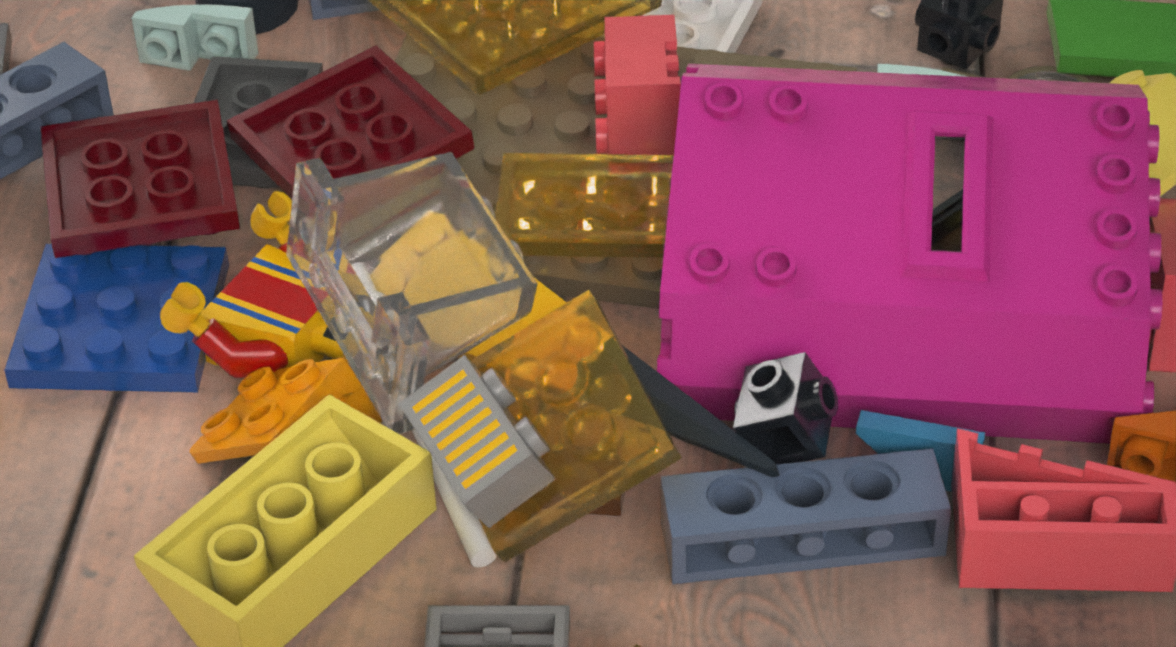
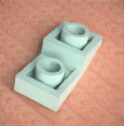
(185, 33)

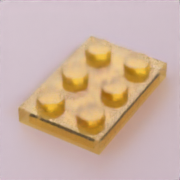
(585, 203)

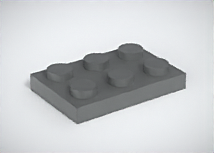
(242, 85)

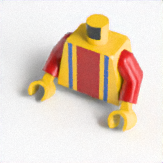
(261, 313)

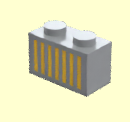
(478, 441)

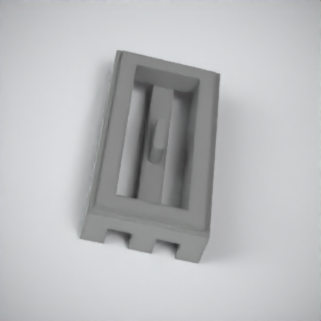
(496, 624)

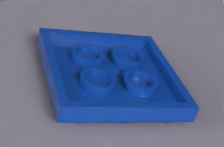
(100, 325)

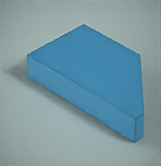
(900, 434)

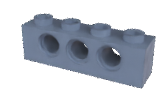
(47, 91)
(806, 517)

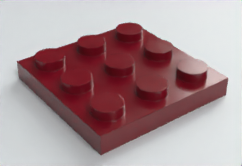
(352, 118)
(137, 179)

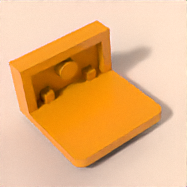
(272, 403)

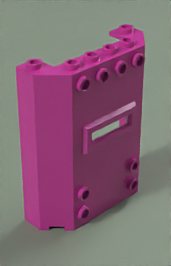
(812, 233)

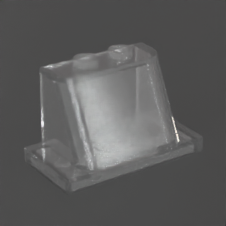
(404, 270)

